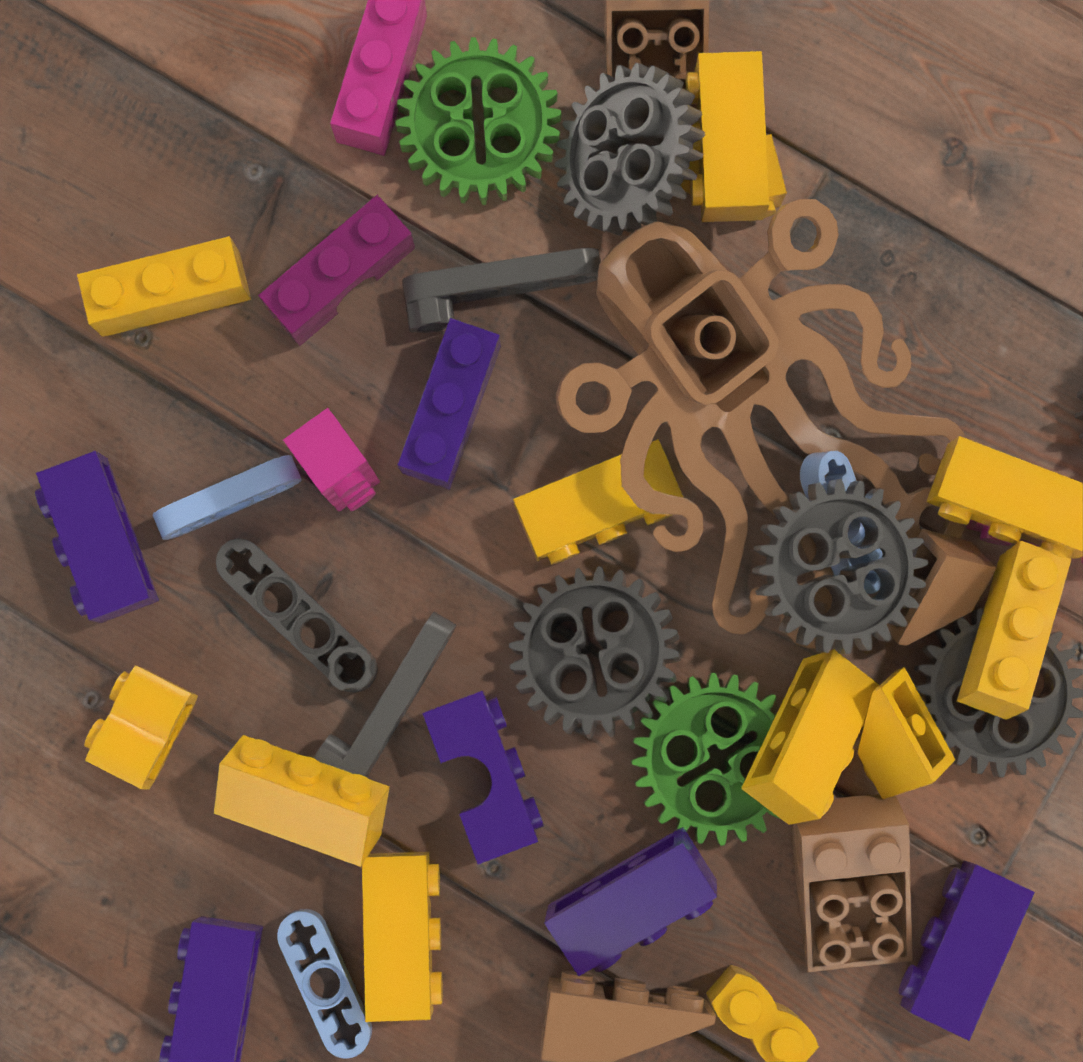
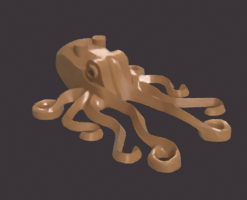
(713, 354)

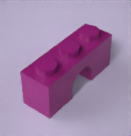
(315, 285)

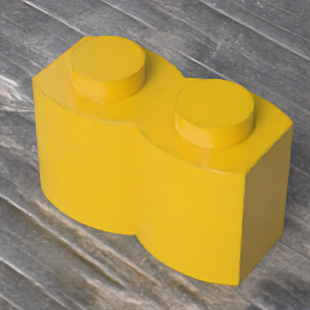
(140, 727)
(753, 1014)

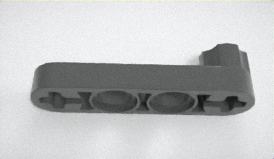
(432, 293)
(294, 618)
(393, 703)

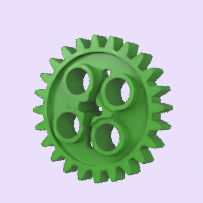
(523, 118)
(691, 717)

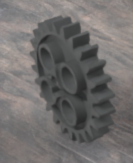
(629, 149)
(852, 611)
(550, 662)
(1036, 726)

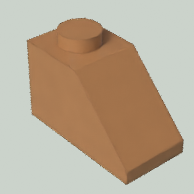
(953, 580)

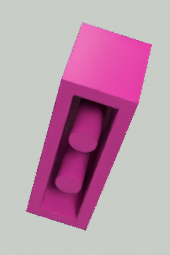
(377, 73)
(333, 462)

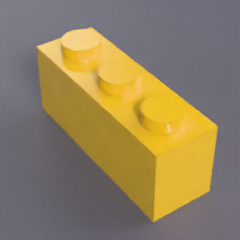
(734, 148)
(164, 287)
(1009, 497)
(589, 506)
(1014, 630)
(811, 738)
(301, 800)
(400, 937)

